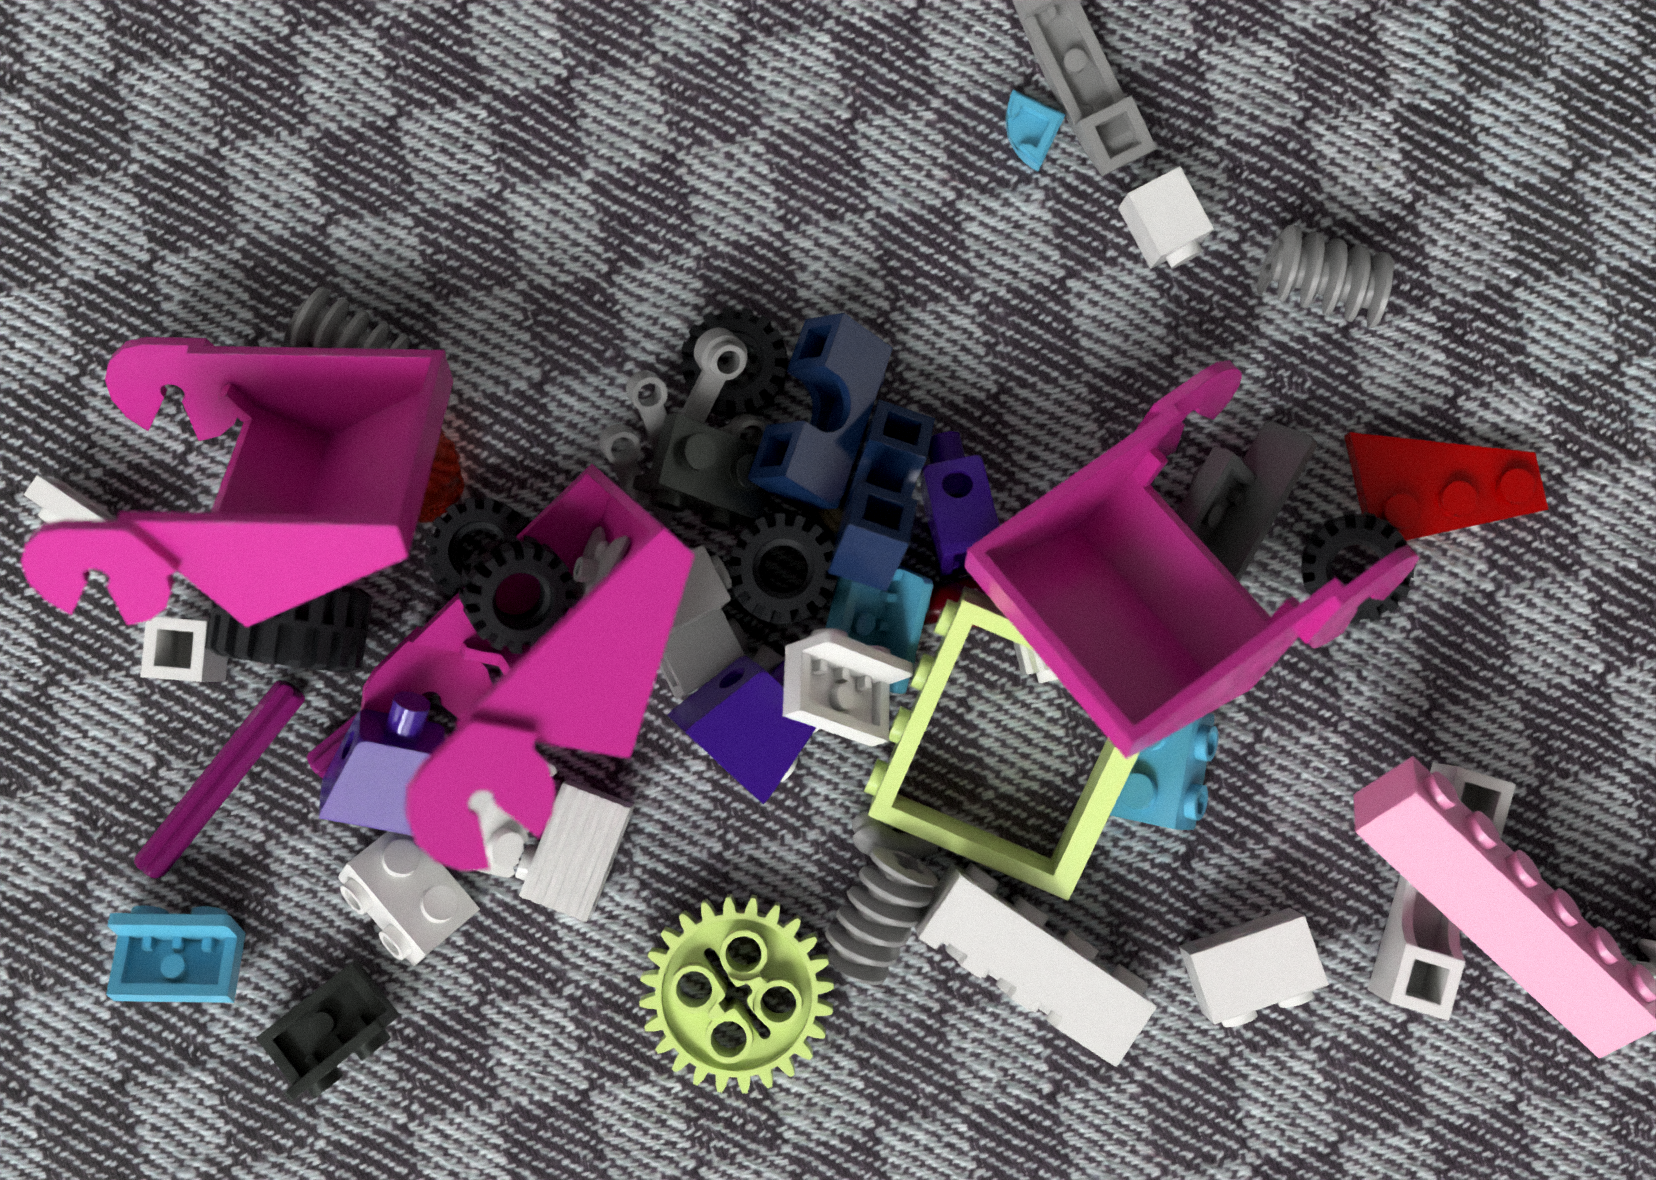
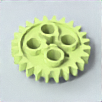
(691, 1021)

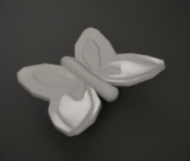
(597, 561)

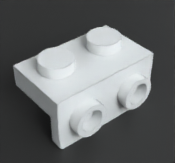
(841, 685)
(405, 895)

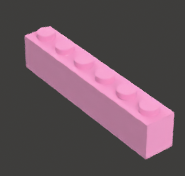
(1506, 906)

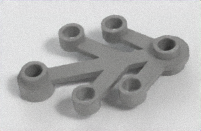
(697, 407)

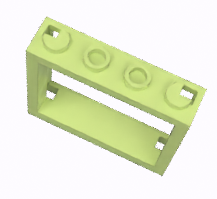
(1087, 820)

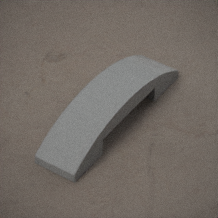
(1084, 83)

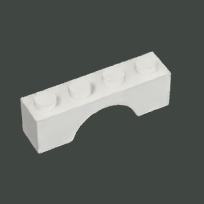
(1420, 946)

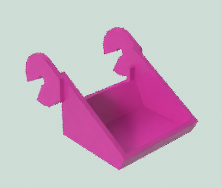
(312, 492)
(1132, 598)
(572, 690)

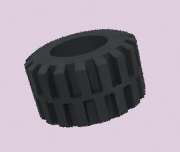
(314, 635)

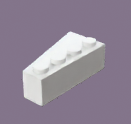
(1034, 963)

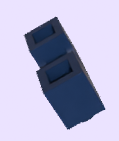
(843, 373)
(879, 500)

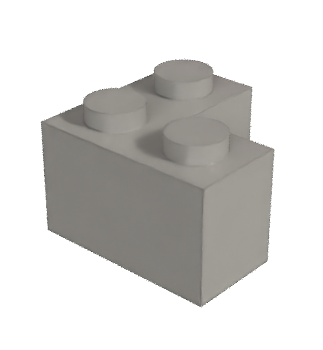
(700, 635)

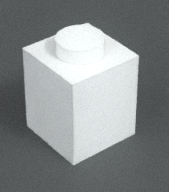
(1166, 219)
(178, 652)

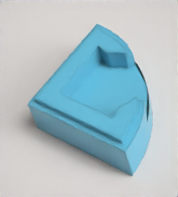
(1031, 128)

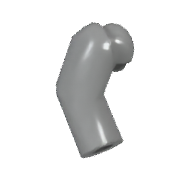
(872, 833)

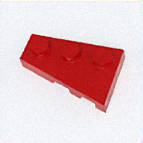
(1442, 485)

